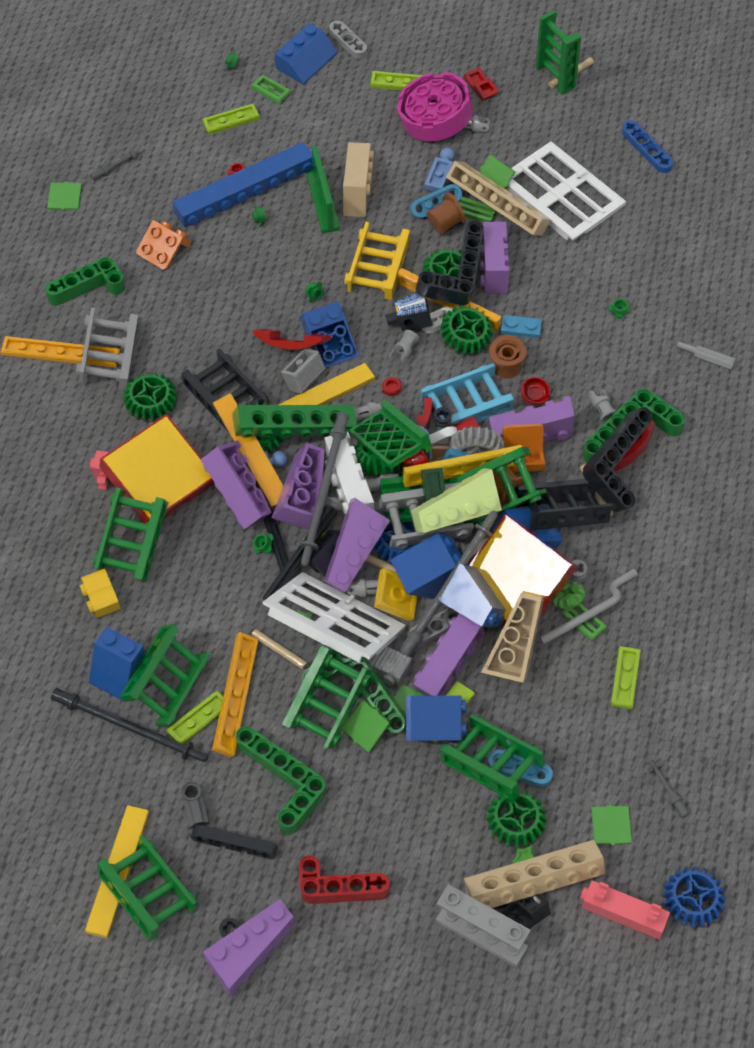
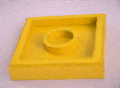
(393, 597)

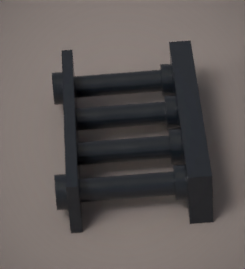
(205, 394)
(570, 492)

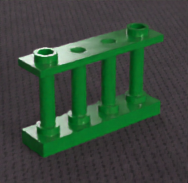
(568, 49)
(500, 466)
(145, 549)
(145, 672)
(306, 698)
(489, 775)
(137, 906)

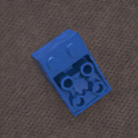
(330, 321)

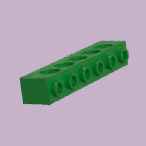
(284, 414)

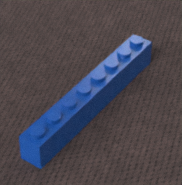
(243, 185)

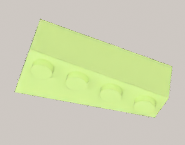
(465, 501)

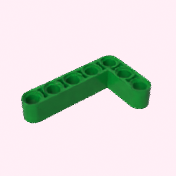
(664, 421)
(374, 699)
(293, 766)

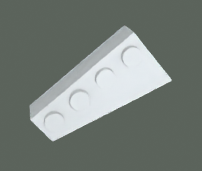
(348, 475)

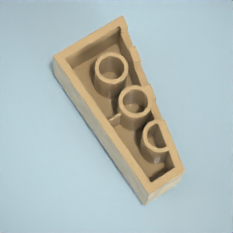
(357, 179)
(516, 641)

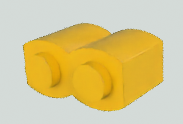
(100, 593)

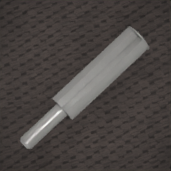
(709, 355)

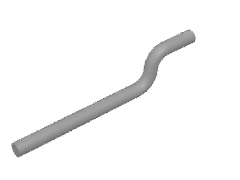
(616, 595)

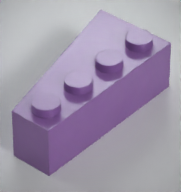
(495, 258)
(555, 418)
(236, 483)
(301, 487)
(356, 539)
(449, 656)
(248, 945)

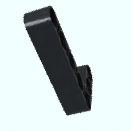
(459, 288)
(600, 467)

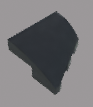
(526, 911)

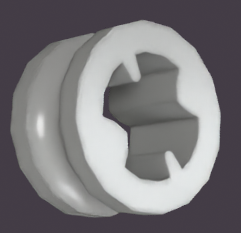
(579, 575)

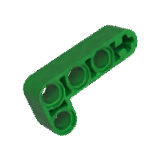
(98, 273)

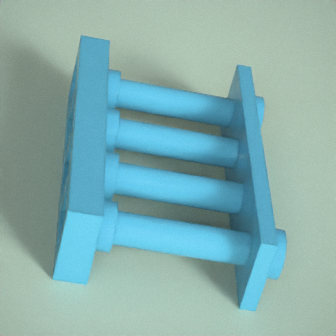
(482, 410)

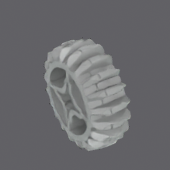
(476, 440)

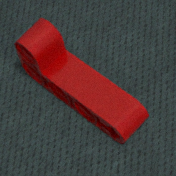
(343, 882)

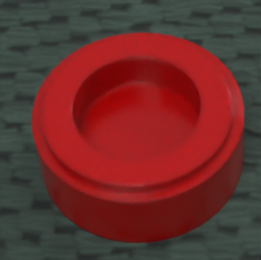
(391, 386)

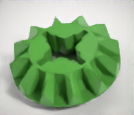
(570, 600)

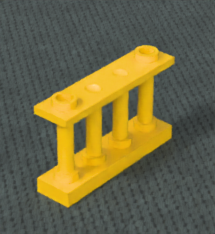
(397, 257)

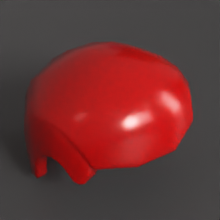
(535, 391)

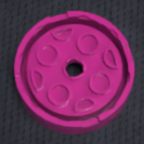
(435, 120)

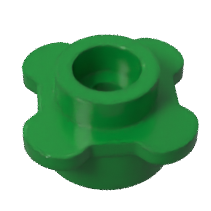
(231, 60)
(259, 215)
(314, 291)
(619, 303)
(259, 545)

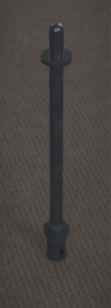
(73, 702)

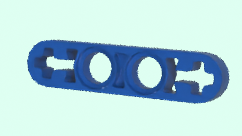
(649, 145)

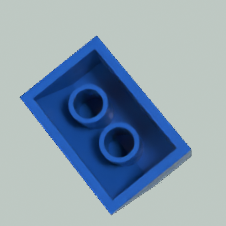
(305, 54)

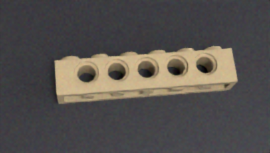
(498, 198)
(536, 875)

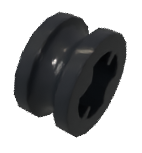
(438, 420)
(224, 925)

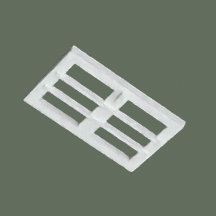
(565, 187)
(321, 627)

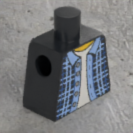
(411, 313)

